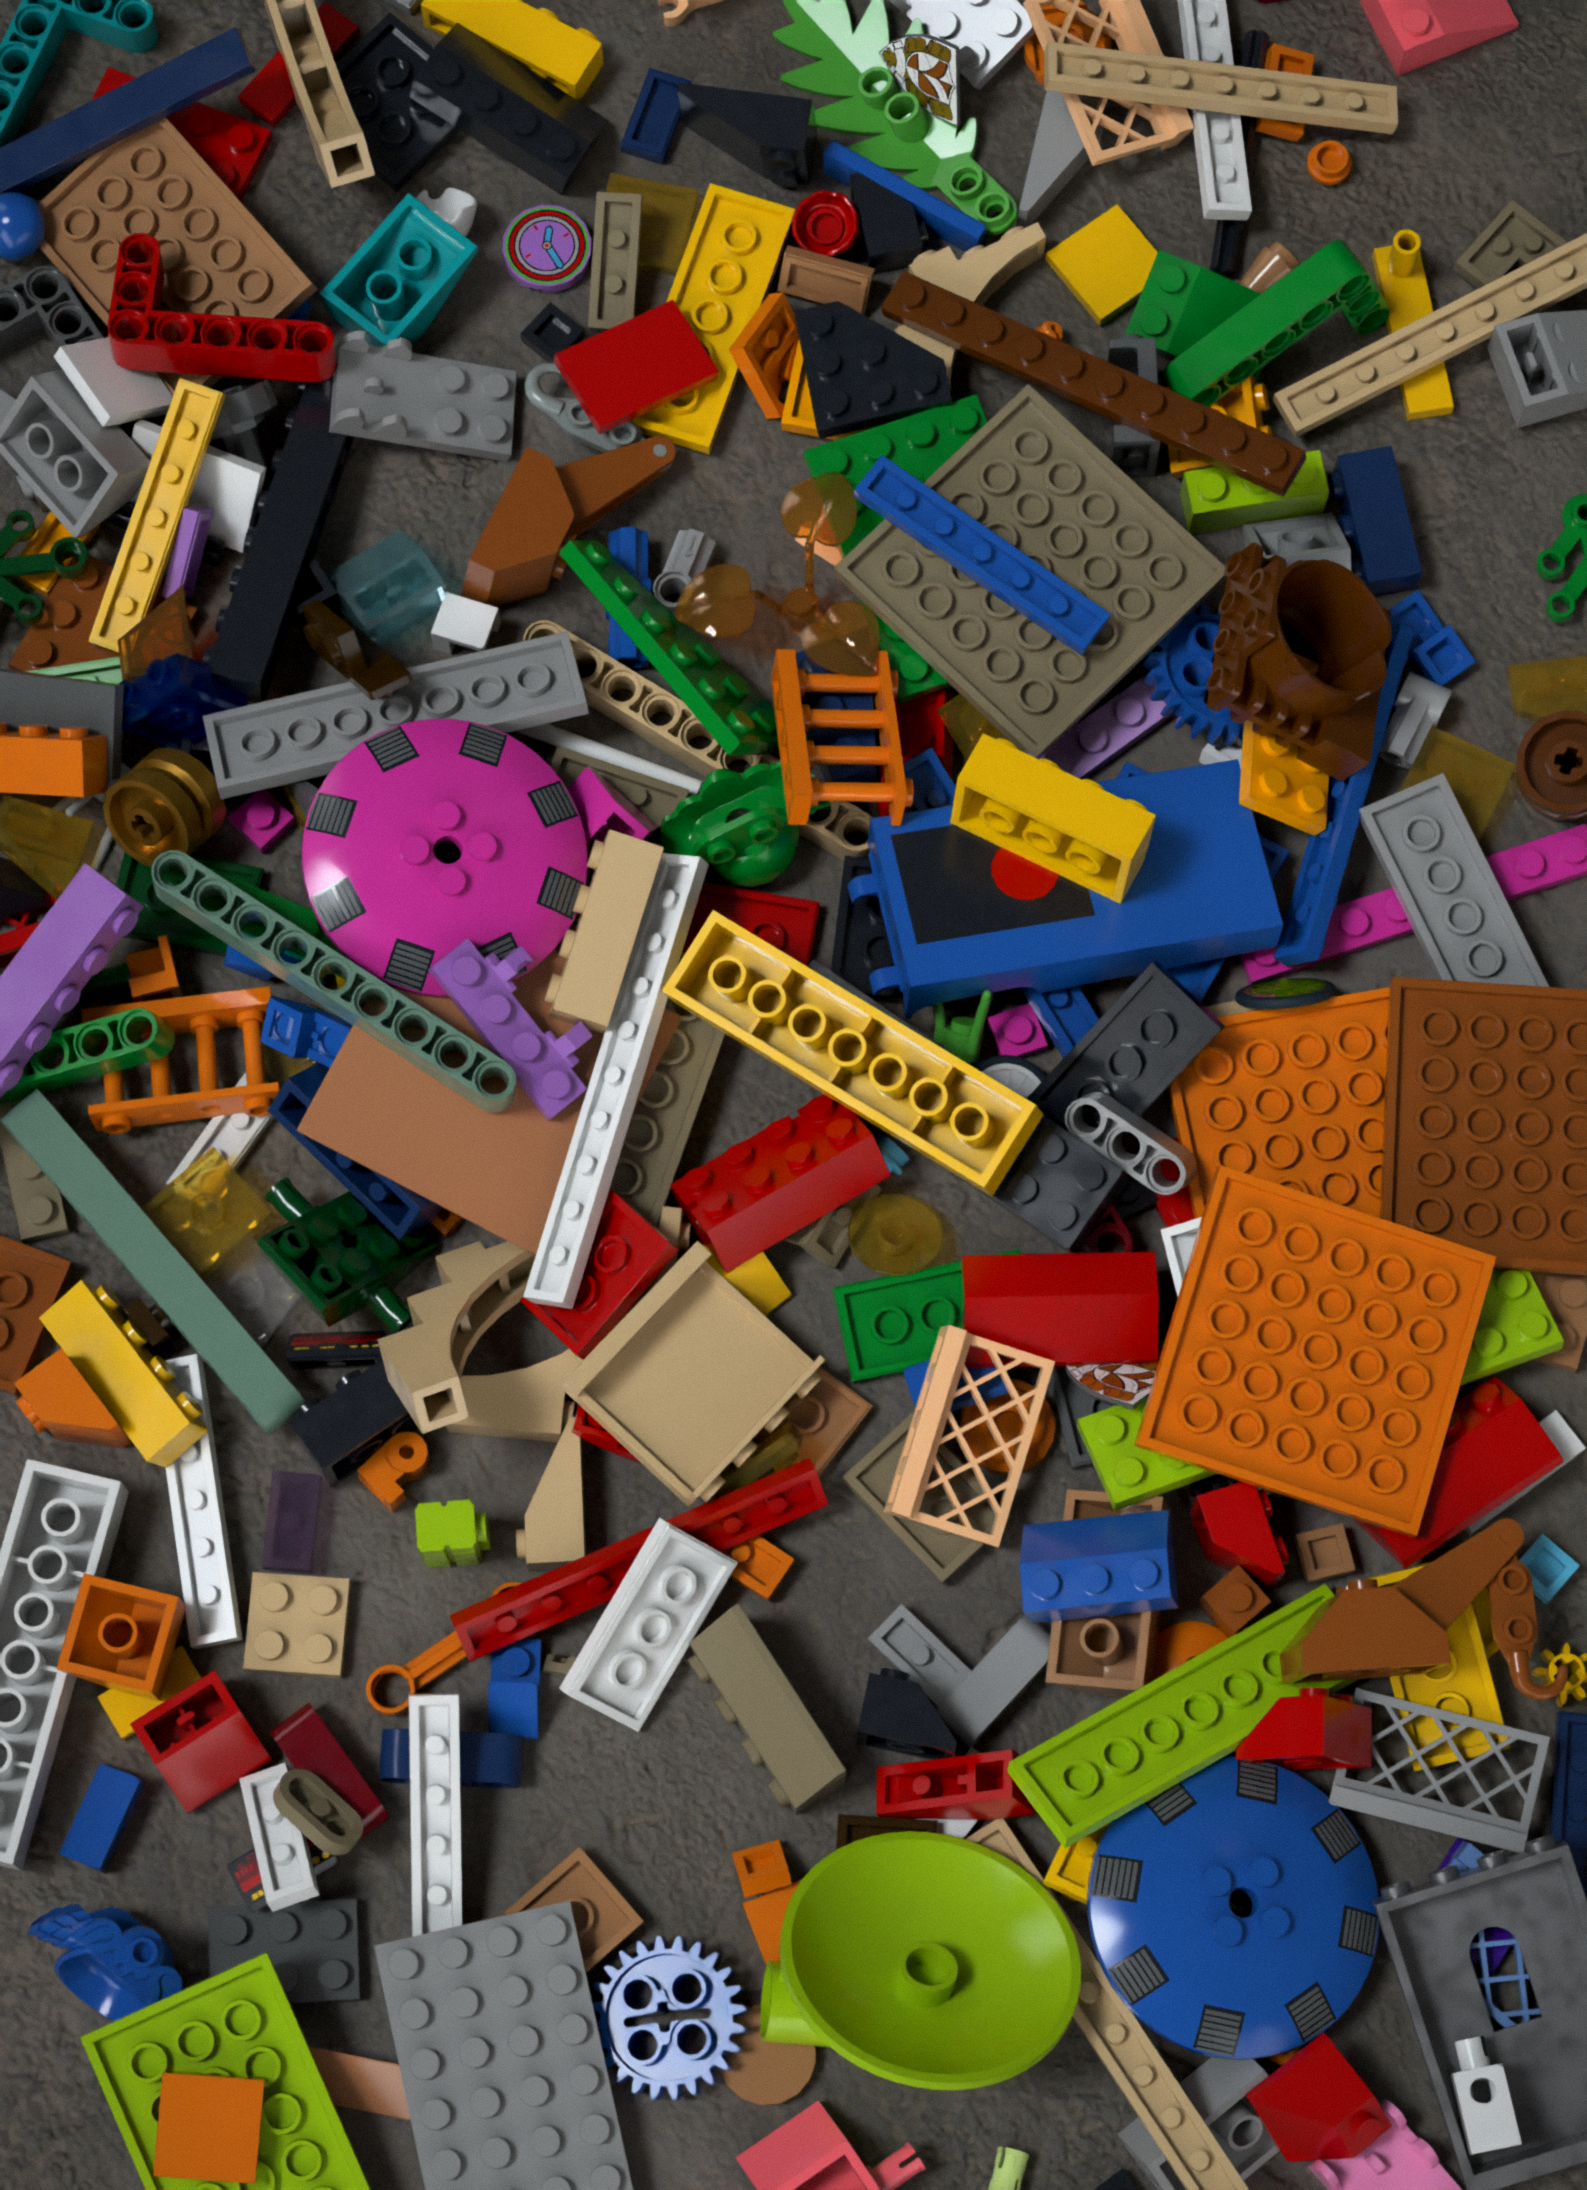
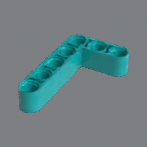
(38, 51)

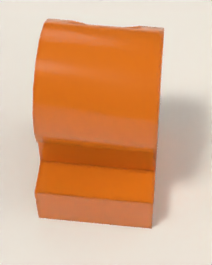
(397, 1461)

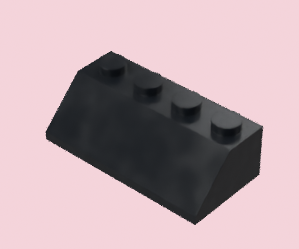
(507, 107)

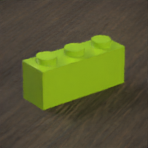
(1222, 500)

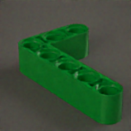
(1276, 320)
(81, 1056)

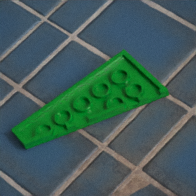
(693, 668)

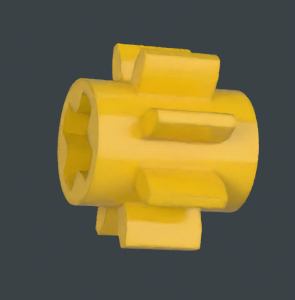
(1573, 1662)

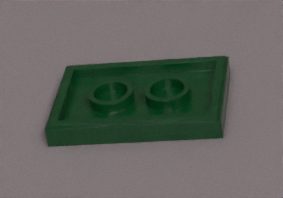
(160, 919)

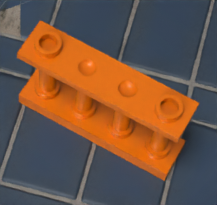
(799, 755)
(202, 1017)

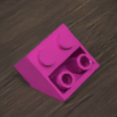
(605, 809)

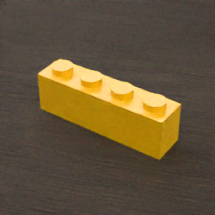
(527, 35)
(125, 1373)

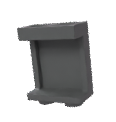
(1130, 449)

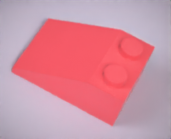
(1429, 30)

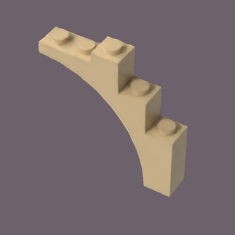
(319, 91)
(974, 276)
(448, 1320)
(530, 1400)

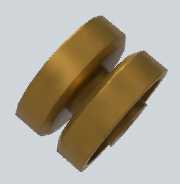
(164, 806)

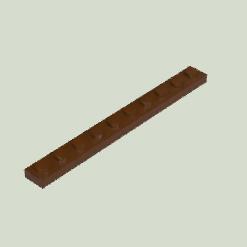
(1094, 383)

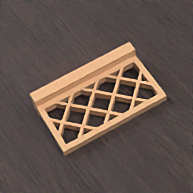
(1132, 33)
(928, 1426)

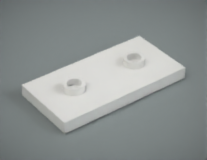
(648, 1625)

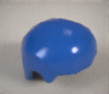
(20, 226)

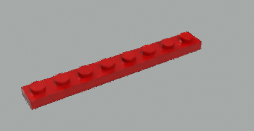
(598, 1575)

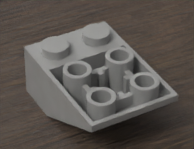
(1542, 364)

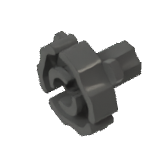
(239, 415)

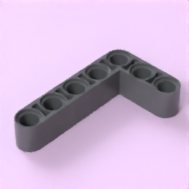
(47, 315)

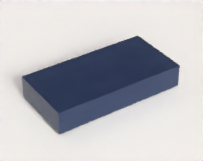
(654, 118)

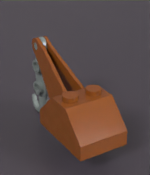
(556, 504)

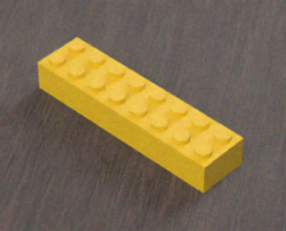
(853, 1053)

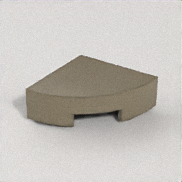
(557, 1666)

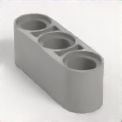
(1153, 1143)
(996, 1682)

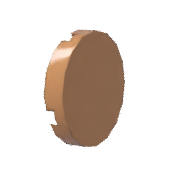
(767, 2070)

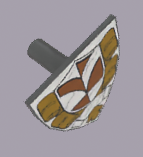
(929, 71)
(1115, 1383)

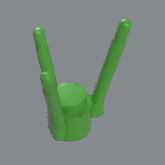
(964, 1034)

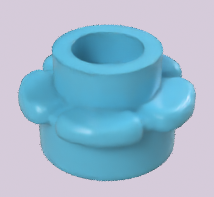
(892, 1154)

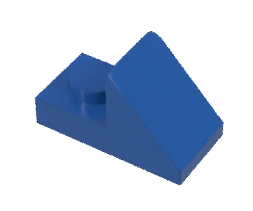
(516, 1689)

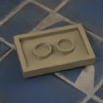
(935, 1549)

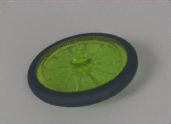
(1285, 993)

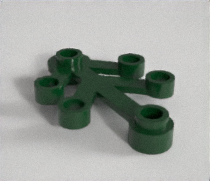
(34, 564)

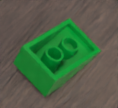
(1184, 304)

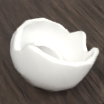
(453, 207)

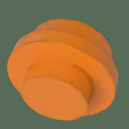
(1329, 163)

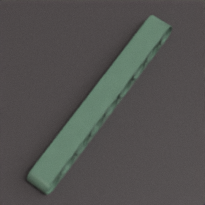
(323, 960)
(153, 1262)

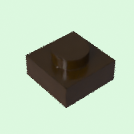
(152, 1324)

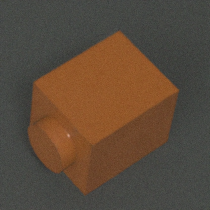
(1234, 1602)

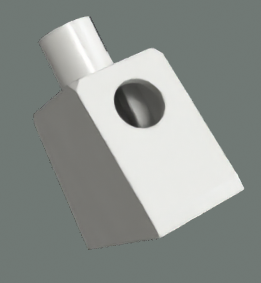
(1488, 2124)

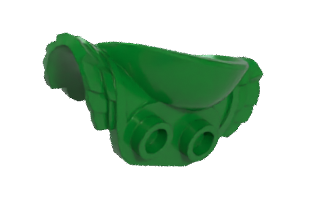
(748, 848)

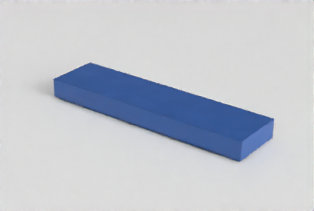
(938, 216)

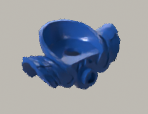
(109, 1958)

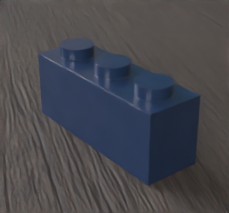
(1376, 520)

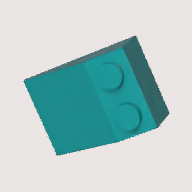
(399, 275)

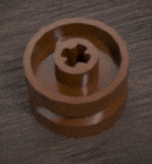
(1538, 770)

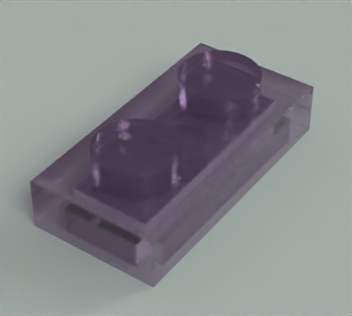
(292, 1522)

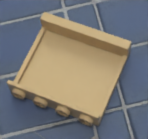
(691, 1378)

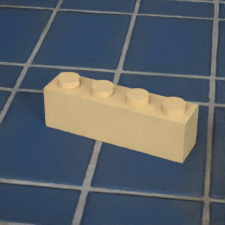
(605, 931)

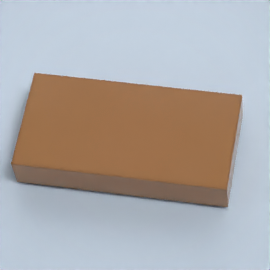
(825, 279)

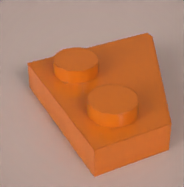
(767, 352)

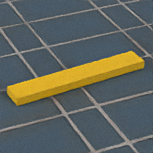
(158, 512)

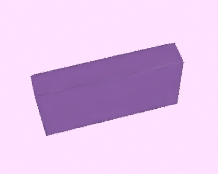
(188, 550)

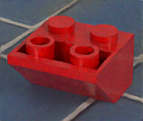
(1236, 1531)
(201, 1741)

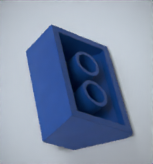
(1098, 1567)

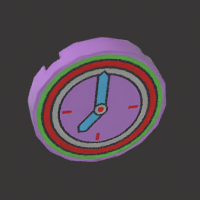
(547, 248)

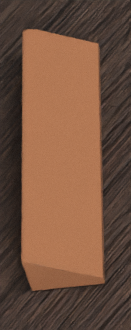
(363, 2083)

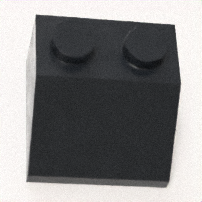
(902, 1718)

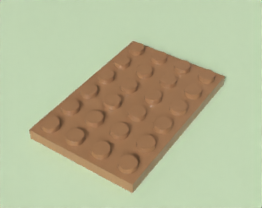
(209, 242)

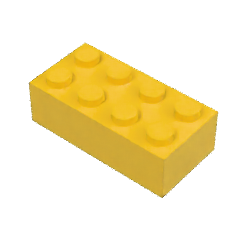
(1052, 817)

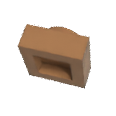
(1324, 1553)

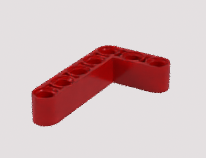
(202, 334)

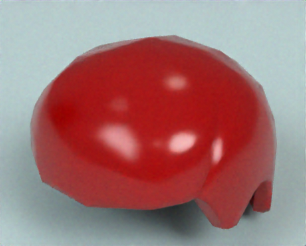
(826, 223)

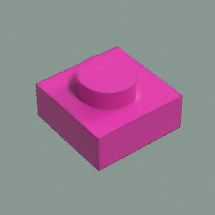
(262, 820)
(1017, 1032)

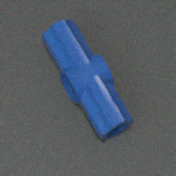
(631, 550)

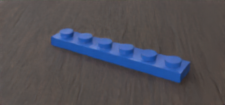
(981, 555)

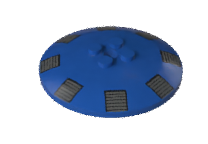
(1182, 1953)

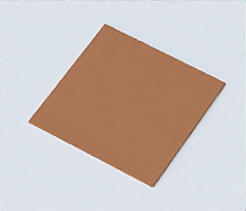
(441, 1146)

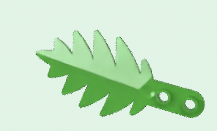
(877, 106)

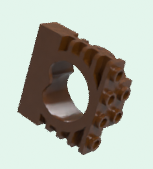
(1263, 681)

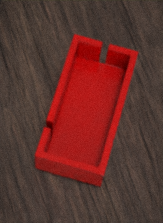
(779, 1181)

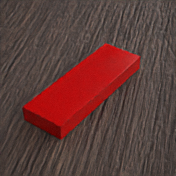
(271, 92)

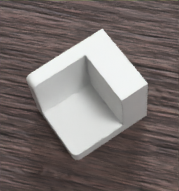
(464, 624)

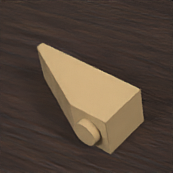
(556, 1513)

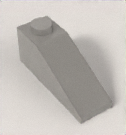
(1055, 156)

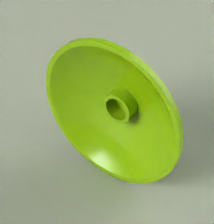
(923, 1963)

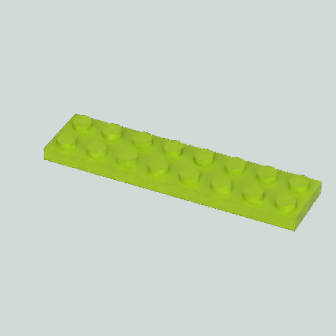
(1163, 1728)

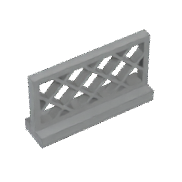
(1438, 1815)

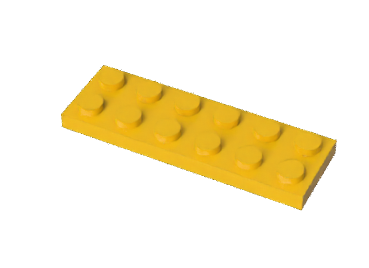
(718, 292)

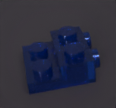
(173, 698)

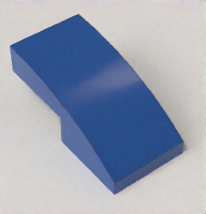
(1433, 648)
(303, 1031)

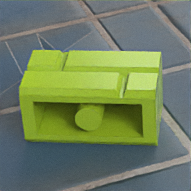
(451, 1533)

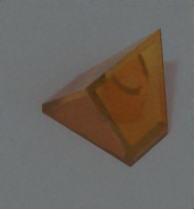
(157, 636)

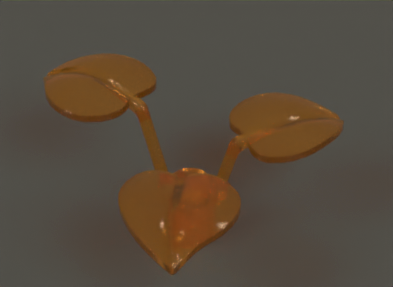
(841, 640)

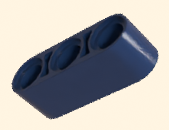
(485, 1758)

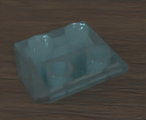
(388, 587)

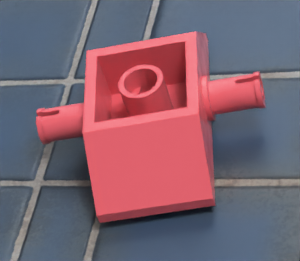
(816, 2155)

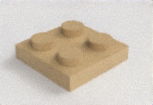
(297, 1625)

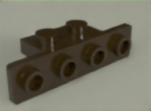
(352, 652)

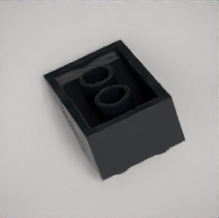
(757, 129)

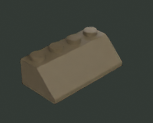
(766, 1710)

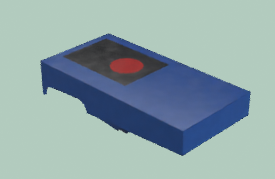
(990, 920)

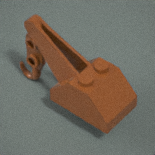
(1404, 1626)

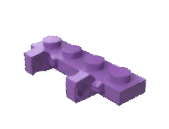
(485, 997)

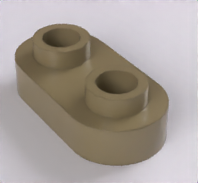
(318, 1812)

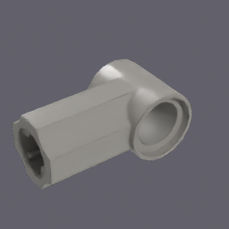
(688, 558)
(1416, 710)

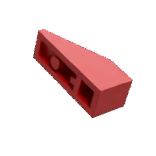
(952, 1788)

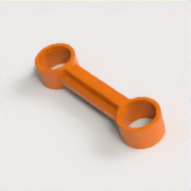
(424, 1667)

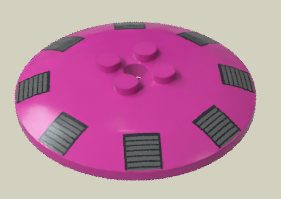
(375, 863)

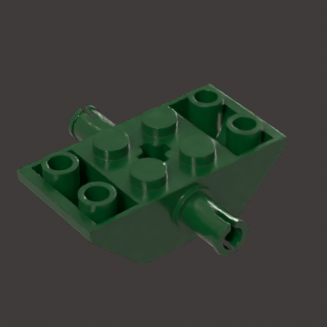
(342, 1256)

